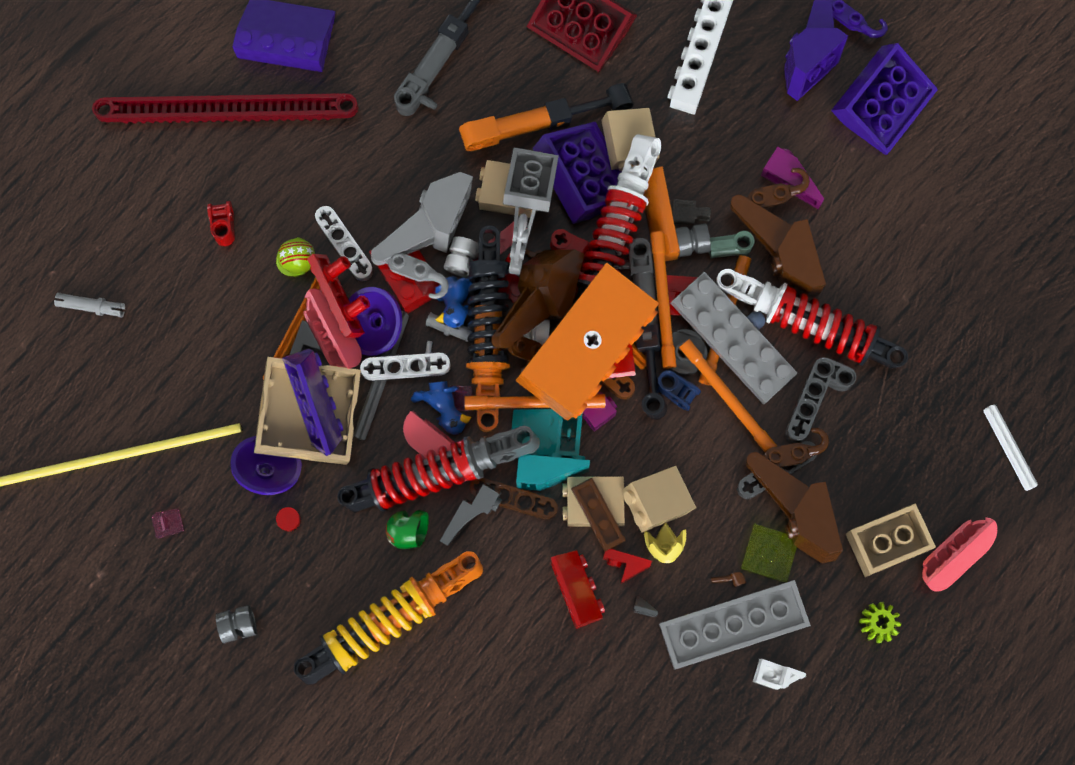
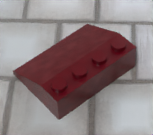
(583, 27)

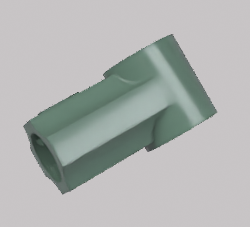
(728, 245)

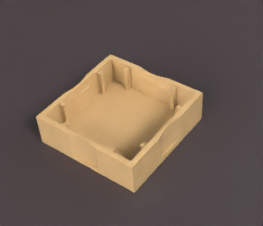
(280, 421)

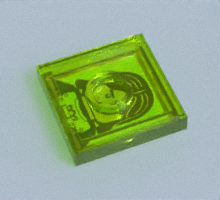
(769, 554)

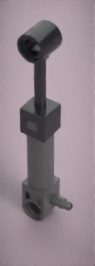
(417, 84)
(643, 276)

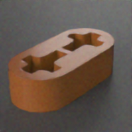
(615, 388)

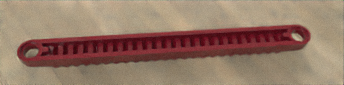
(225, 108)

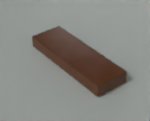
(598, 514)

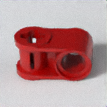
(222, 218)
(570, 242)

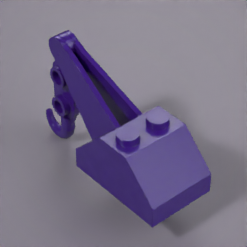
(821, 45)

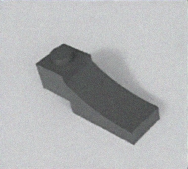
(485, 501)

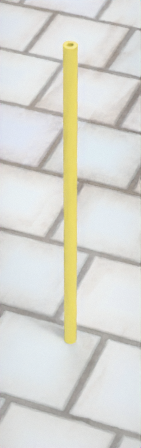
(120, 454)

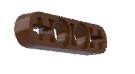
(514, 495)

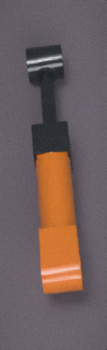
(553, 115)

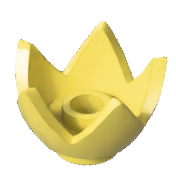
(666, 545)

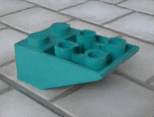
(553, 431)
(543, 472)

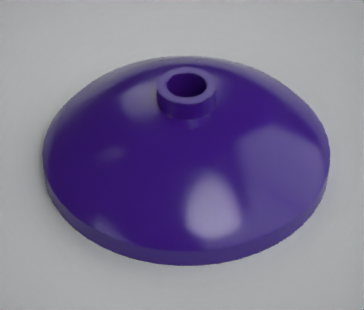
(377, 337)
(248, 469)

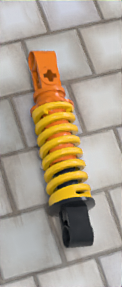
(415, 600)

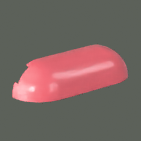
(337, 348)
(424, 435)
(958, 553)

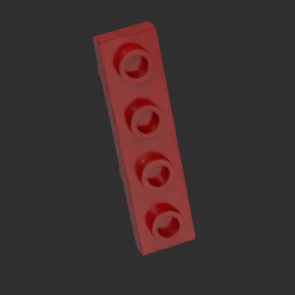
(330, 286)

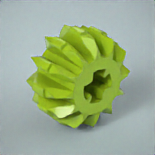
(872, 618)

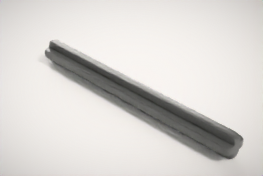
(376, 391)

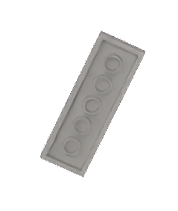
(734, 338)
(734, 624)

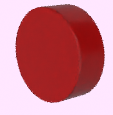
(288, 519)

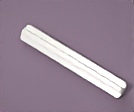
(1010, 447)

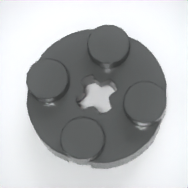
(684, 366)

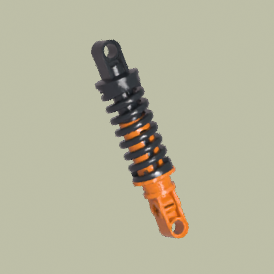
(486, 319)

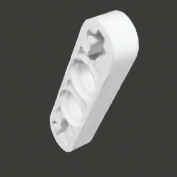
(342, 244)
(405, 370)

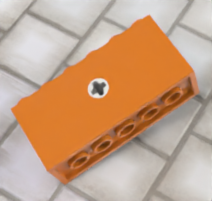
(607, 317)

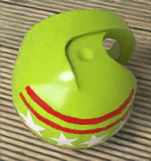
(293, 257)

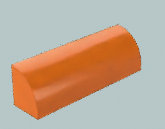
(659, 213)

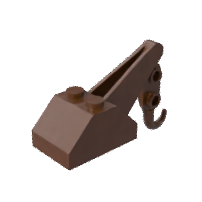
(790, 245)
(546, 292)
(808, 508)

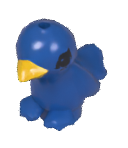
(454, 312)
(442, 399)

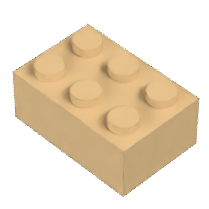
(890, 540)

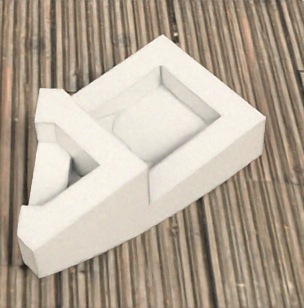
(775, 675)

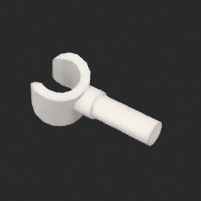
(428, 350)

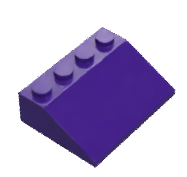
(284, 34)
(885, 98)
(581, 169)
(313, 400)

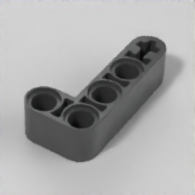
(812, 401)

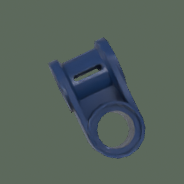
(678, 390)

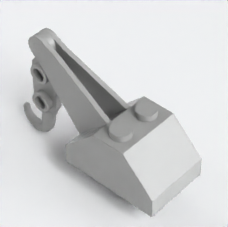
(528, 187)
(431, 225)

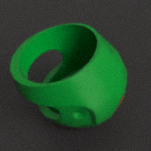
(403, 531)

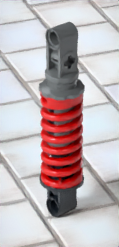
(464, 460)

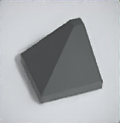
(644, 608)

